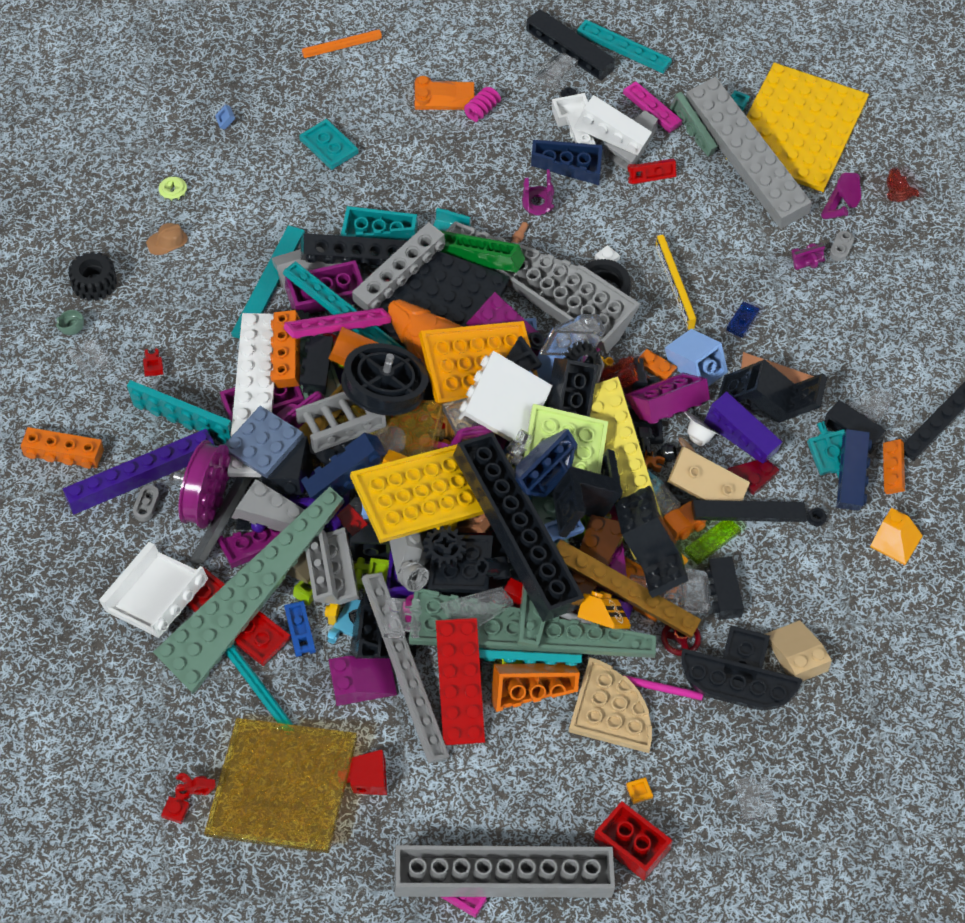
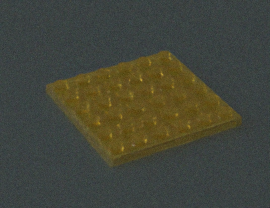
(281, 785)

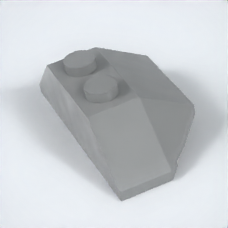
(408, 549)

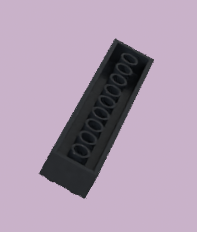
(518, 527)

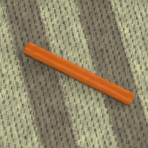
(341, 43)

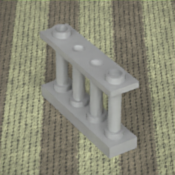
(337, 433)

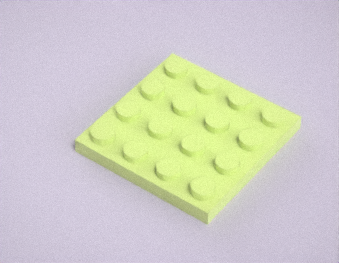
(587, 432)

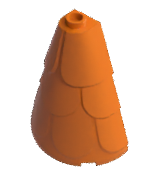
(410, 320)

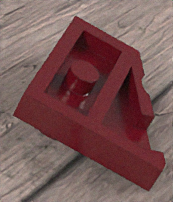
(756, 473)

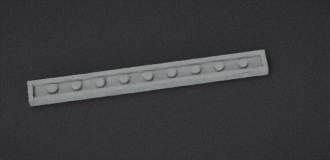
(407, 675)

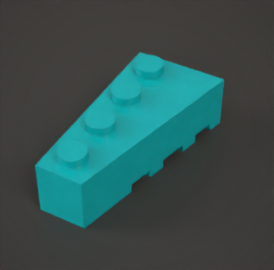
(379, 224)

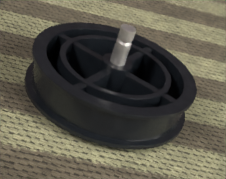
(384, 379)

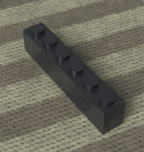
(567, 41)

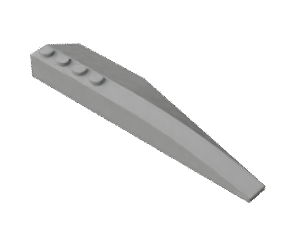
(566, 289)

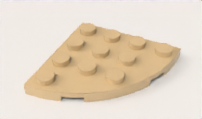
(611, 709)

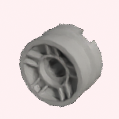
(413, 576)

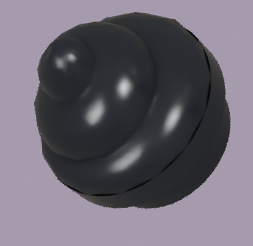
(667, 451)

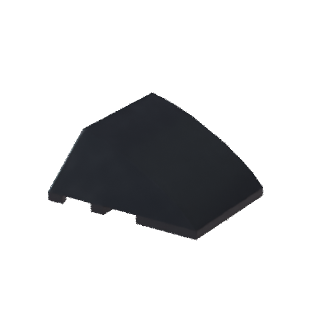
(366, 635)

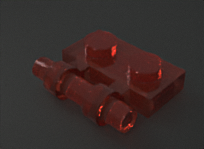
(627, 374)

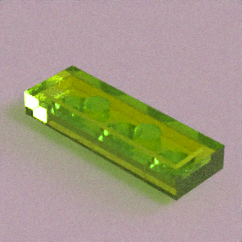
(712, 540)

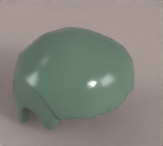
(70, 322)

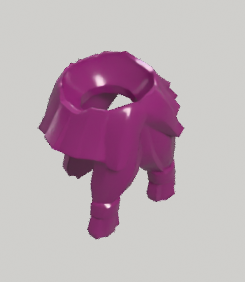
(538, 191)

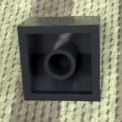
(366, 545)

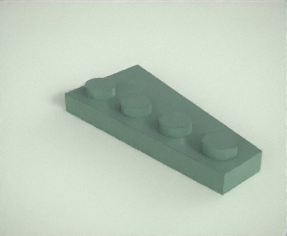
(694, 126)

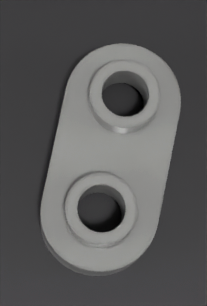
(842, 244)
(144, 504)

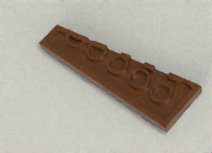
(600, 542)

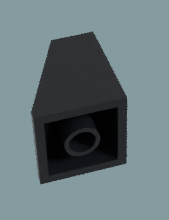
(289, 473)

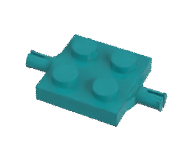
(826, 450)

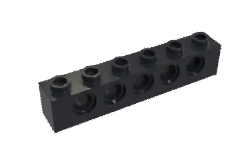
(346, 245)

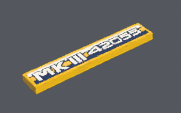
(675, 282)

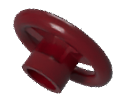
(681, 640)

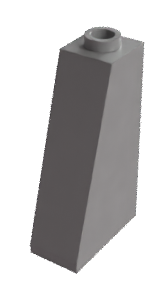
(623, 157)

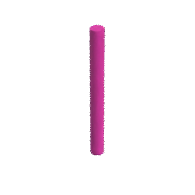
(665, 688)

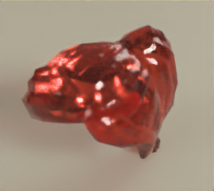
(898, 187)

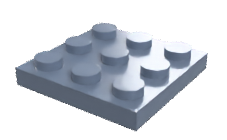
(263, 441)

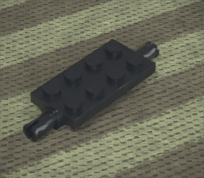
(646, 432)

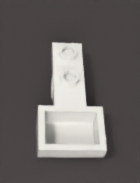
(567, 112)

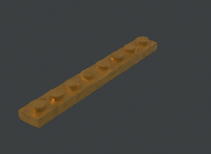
(628, 589)

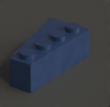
(568, 159)

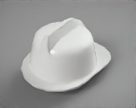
(698, 431)

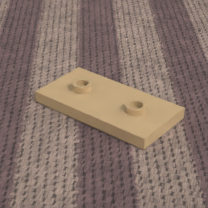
(706, 479)

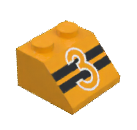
(603, 610)

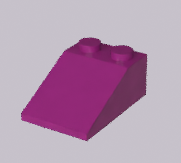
(361, 679)

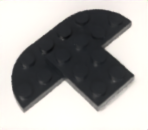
(739, 674)

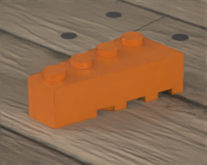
(531, 682)

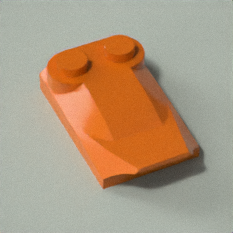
(442, 94)

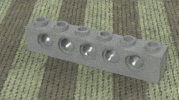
(427, 235)

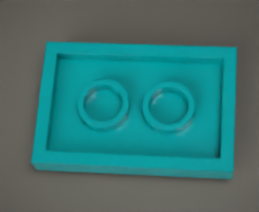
(328, 144)

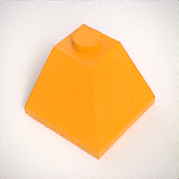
(897, 537)

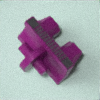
(808, 257)

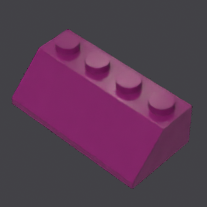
(668, 397)

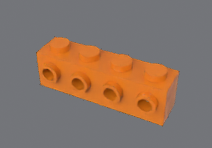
(285, 352)
(62, 448)

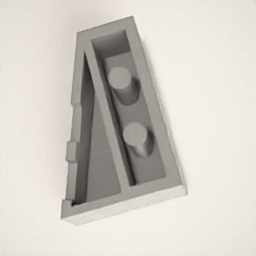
(266, 508)

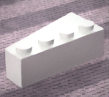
(612, 126)

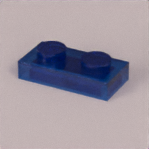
(742, 319)

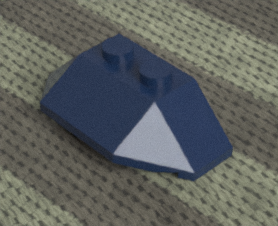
(546, 464)

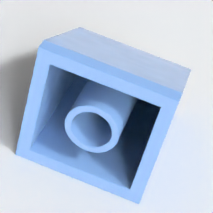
(697, 356)

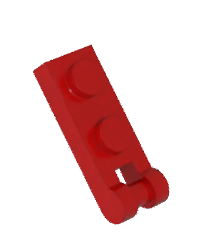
(652, 171)

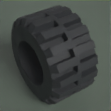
(92, 287)

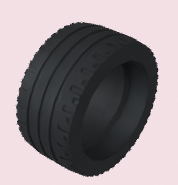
(611, 271)

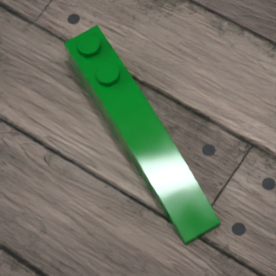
(484, 251)

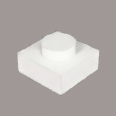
(607, 253)

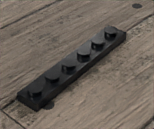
(935, 424)

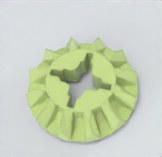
(167, 184)

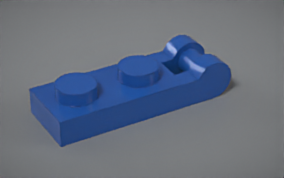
(299, 628)

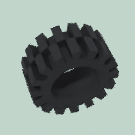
(583, 349)

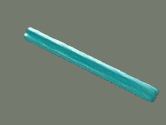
(257, 686)

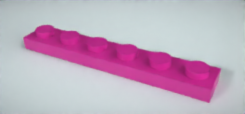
(333, 323)

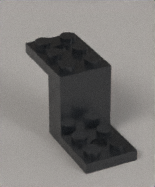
(774, 391)
(586, 493)
(651, 541)

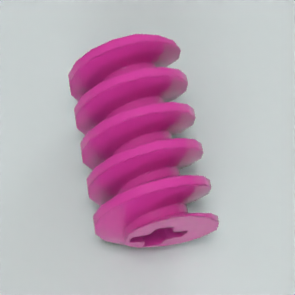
(482, 103)

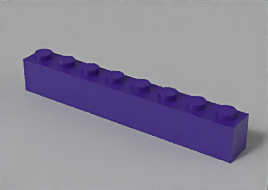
(133, 473)

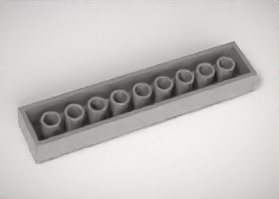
(749, 153)
(504, 871)

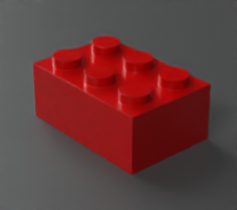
(633, 840)

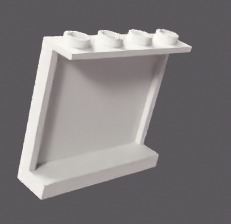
(503, 396)
(152, 591)

